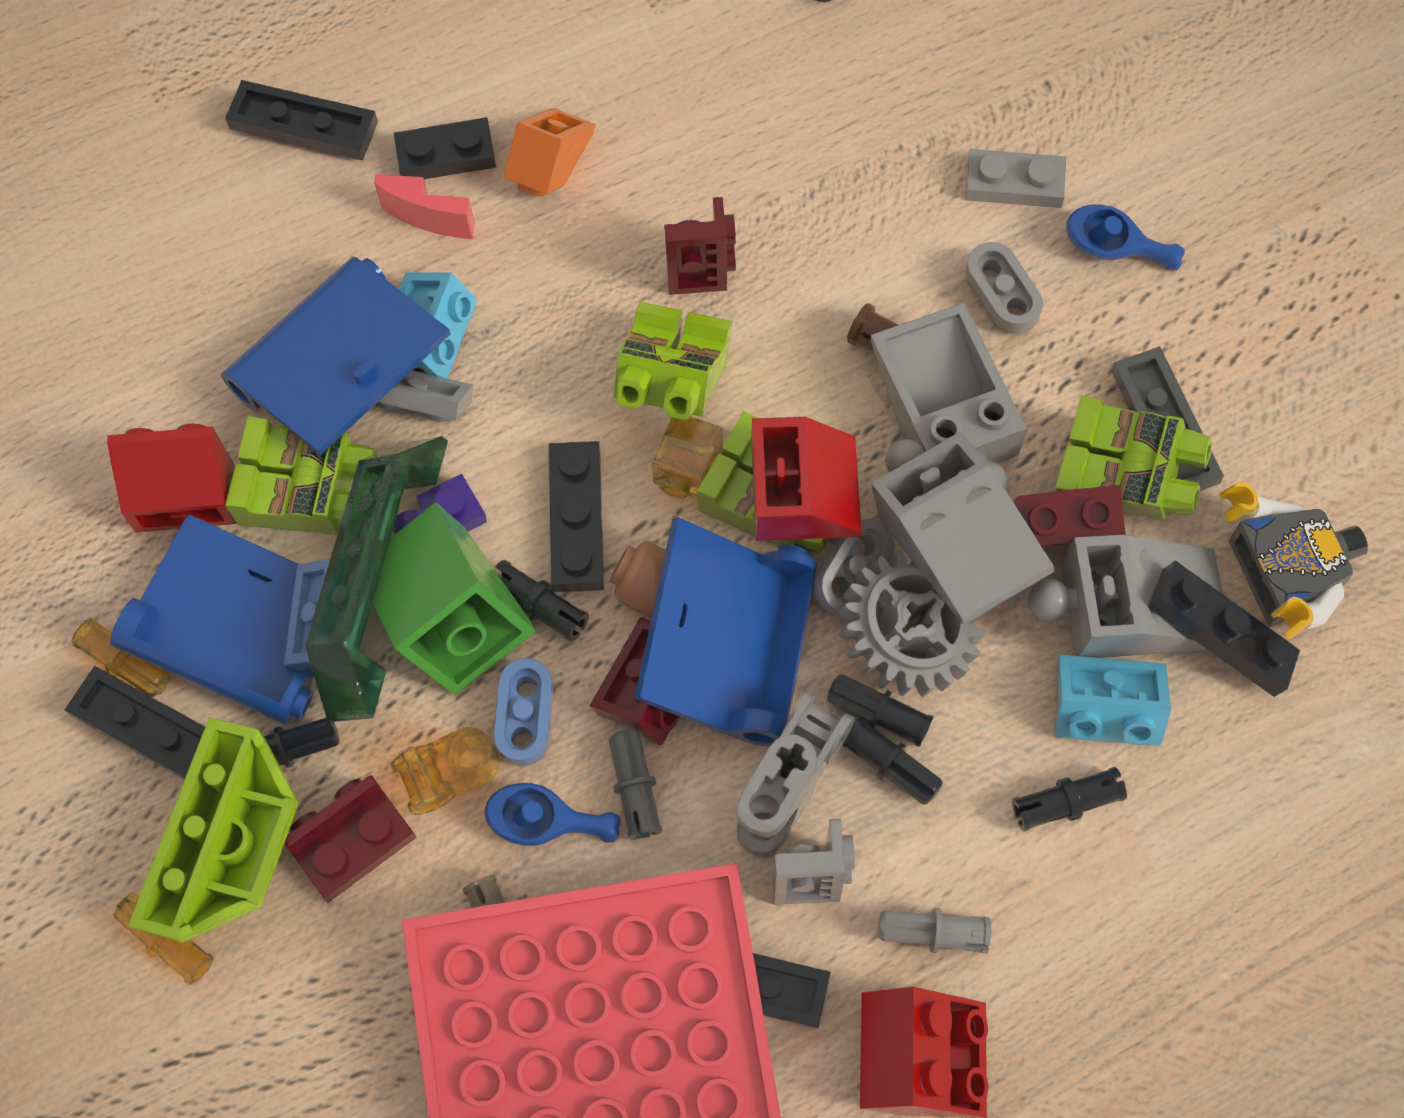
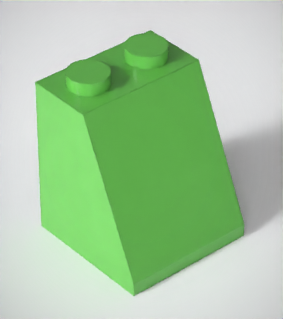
(446, 602)

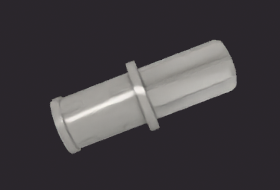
(936, 930)

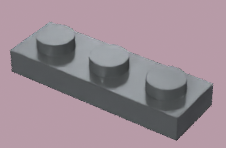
(1153, 388)

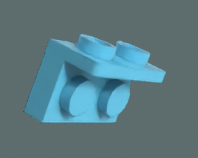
(450, 304)
(1112, 700)

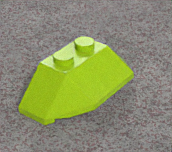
(219, 837)

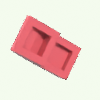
(409, 201)

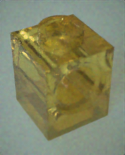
(686, 456)

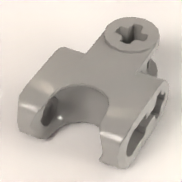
(800, 755)

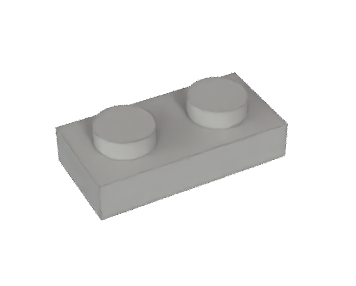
(1016, 178)
(434, 396)

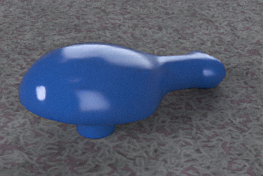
(1113, 235)
(535, 815)

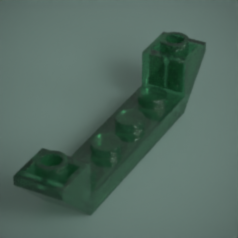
(345, 676)

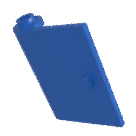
(335, 354)
(219, 622)
(727, 633)

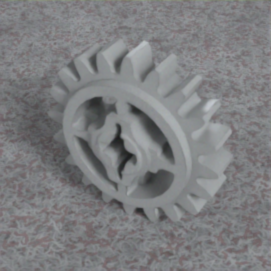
(884, 651)

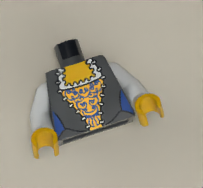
(1291, 558)

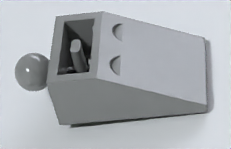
(949, 385)
(958, 525)
(1117, 614)

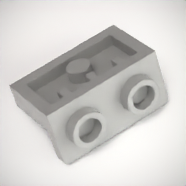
(814, 875)

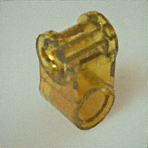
(442, 769)

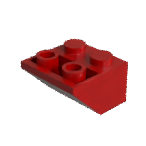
(171, 475)
(804, 480)
(923, 1054)

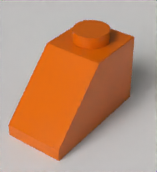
(546, 150)

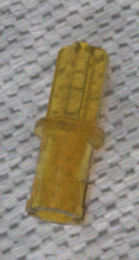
(95, 642)
(183, 958)

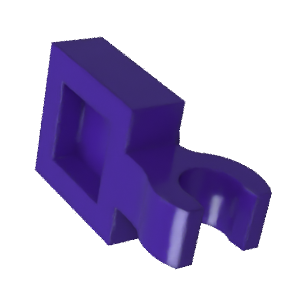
(454, 497)

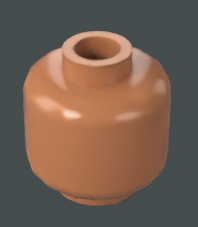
(639, 576)

